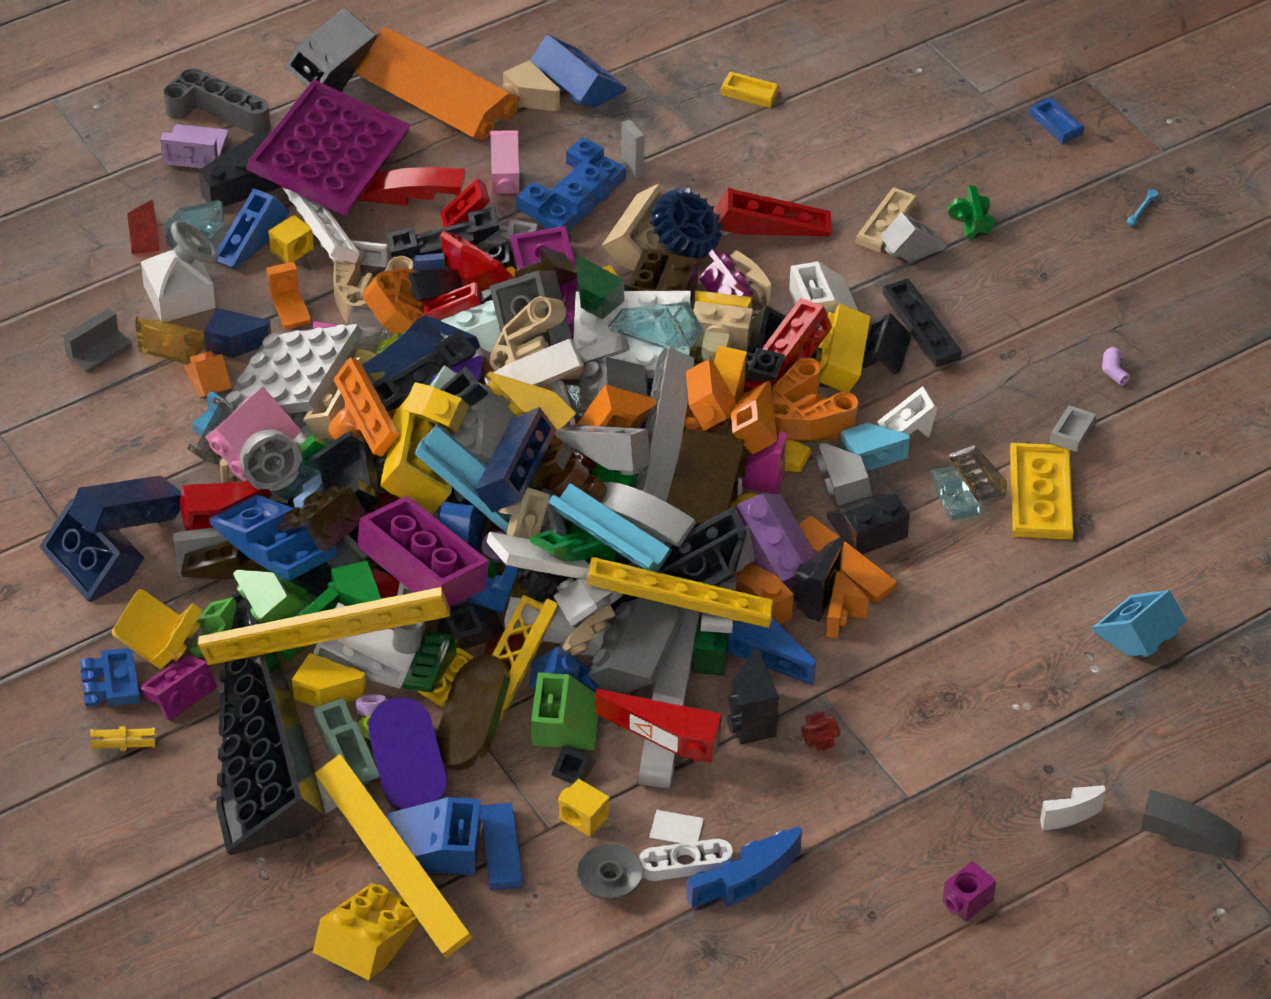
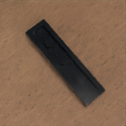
(922, 323)

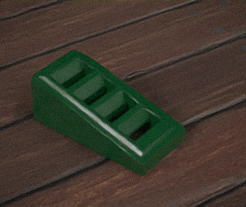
(430, 660)

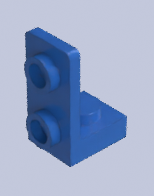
(496, 591)

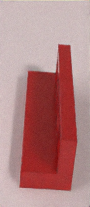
(793, 332)

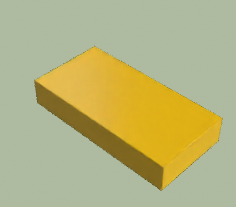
(750, 89)

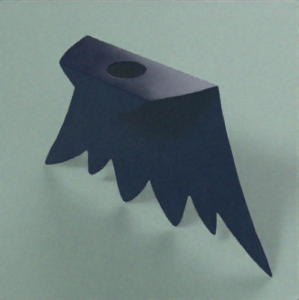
(413, 346)

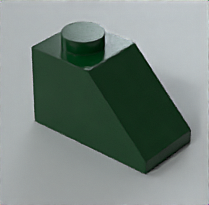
(598, 288)
(710, 652)

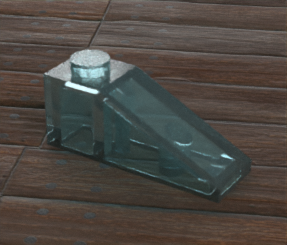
(659, 325)

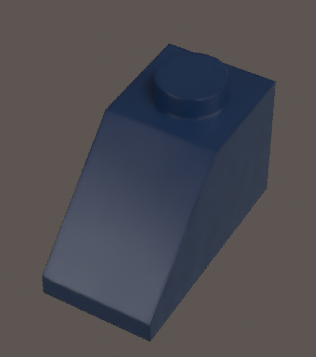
(234, 333)

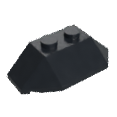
(708, 552)

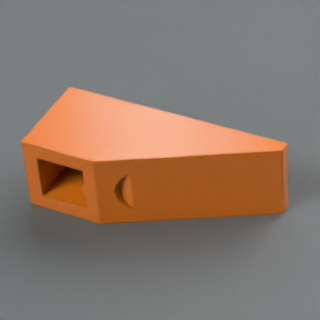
(755, 418)

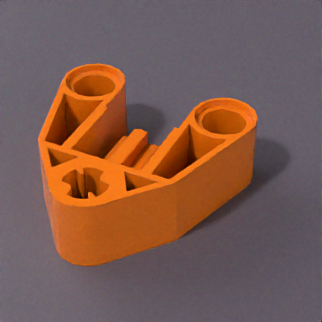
(392, 300)
(801, 414)

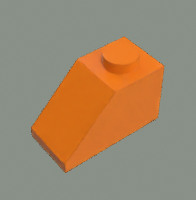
(708, 394)

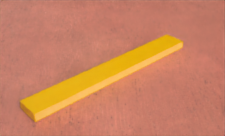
(324, 626)
(394, 856)

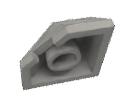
(581, 600)

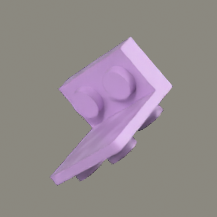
(192, 145)

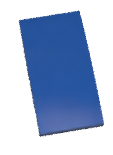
(255, 532)

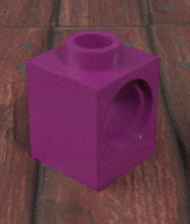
(969, 891)

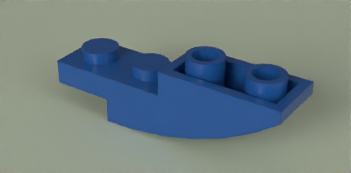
(758, 867)

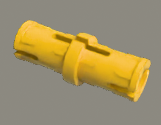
(122, 738)

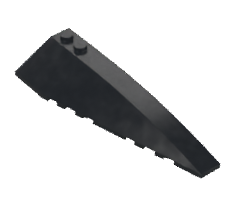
(264, 755)

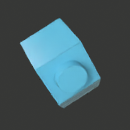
(875, 444)

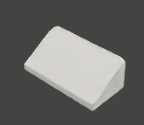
(373, 253)

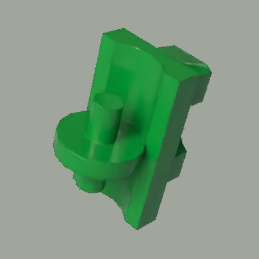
(972, 213)

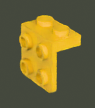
(155, 629)

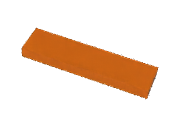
(859, 569)

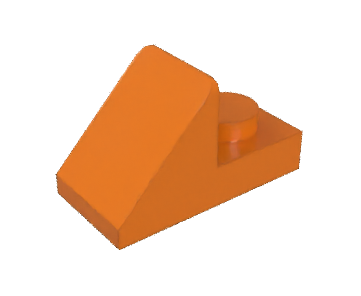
(845, 602)

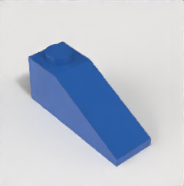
(251, 228)
(777, 649)

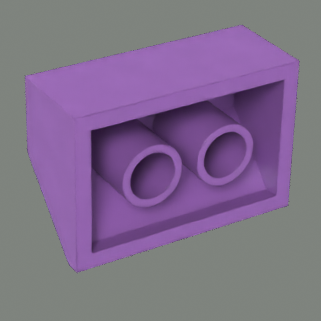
(775, 536)

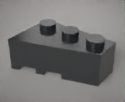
(227, 176)

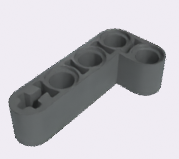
(217, 97)

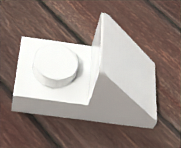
(912, 414)

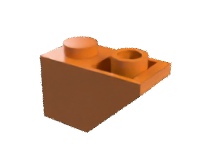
(208, 373)

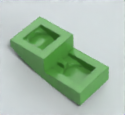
(215, 619)

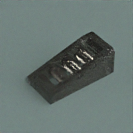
(983, 491)

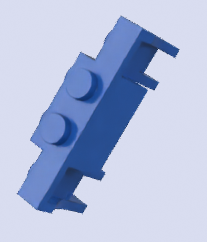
(576, 193)

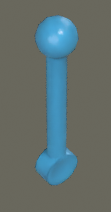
(1152, 195)

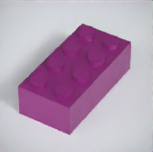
(422, 551)

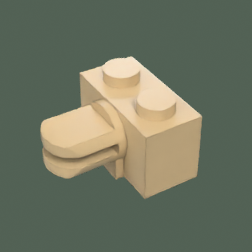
(722, 326)

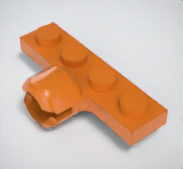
(363, 410)

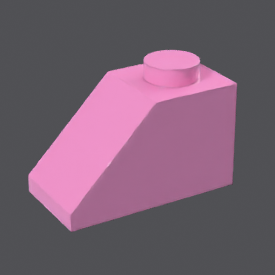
(505, 162)

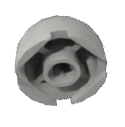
(270, 459)

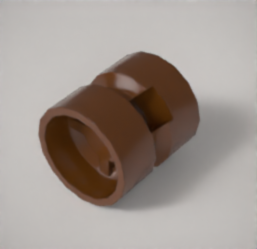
(578, 476)

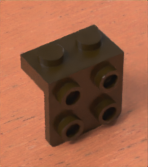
(326, 516)

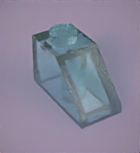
(206, 217)

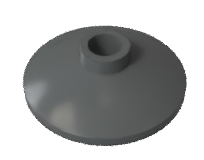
(612, 862)

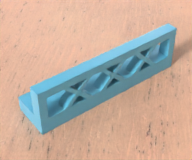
(458, 468)
(610, 528)

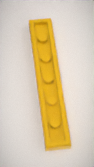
(680, 592)

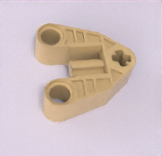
(345, 280)
(526, 325)

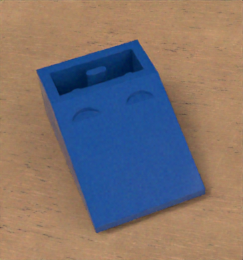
(441, 834)

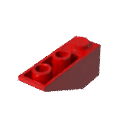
(204, 501)

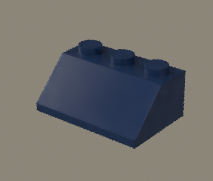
(90, 560)

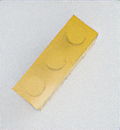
(843, 348)

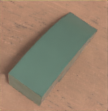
(344, 737)

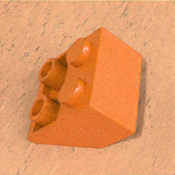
(617, 409)

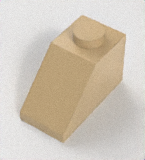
(532, 86)

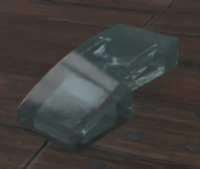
(954, 493)

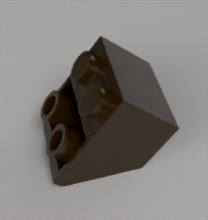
(664, 273)

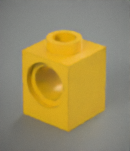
(291, 239)
(583, 807)

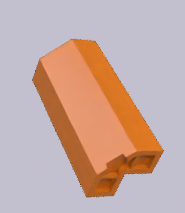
(436, 84)

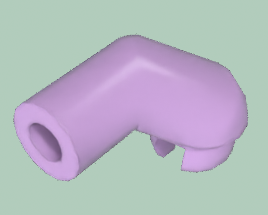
(1112, 368)

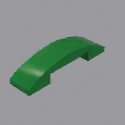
(570, 547)

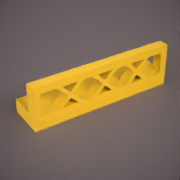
(532, 642)

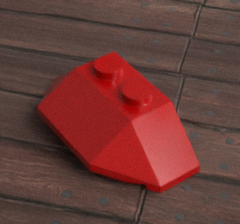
(472, 262)

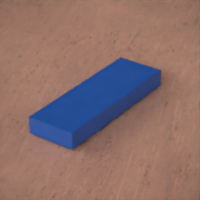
(501, 846)

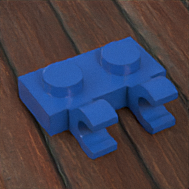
(119, 678)

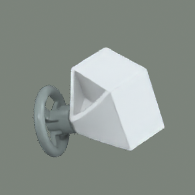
(178, 278)

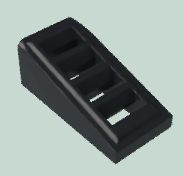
(466, 387)

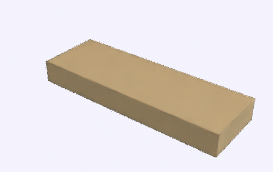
(892, 205)

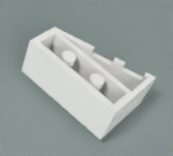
(370, 654)

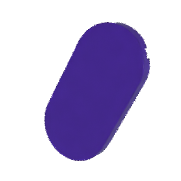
(406, 753)

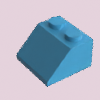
(1142, 623)

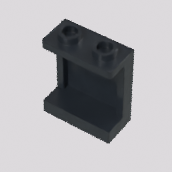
(348, 464)

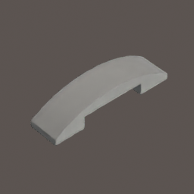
(649, 512)

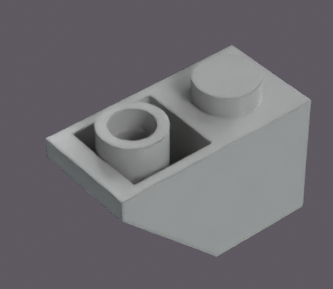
(845, 474)

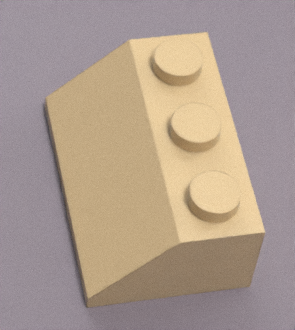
(634, 230)

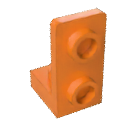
(286, 295)

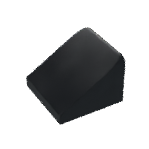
(573, 765)

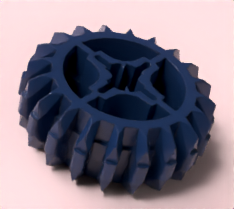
(686, 223)

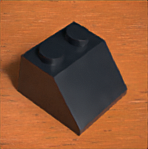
(871, 522)
(753, 702)

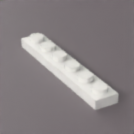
(325, 228)

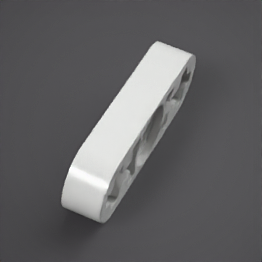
(693, 849)

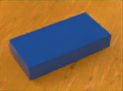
(1056, 120)

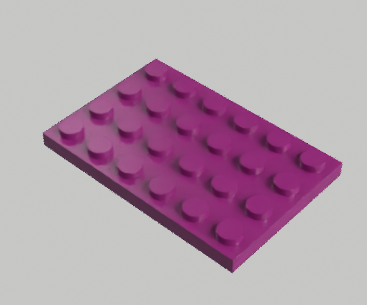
(328, 147)

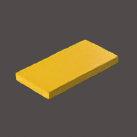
(1041, 491)

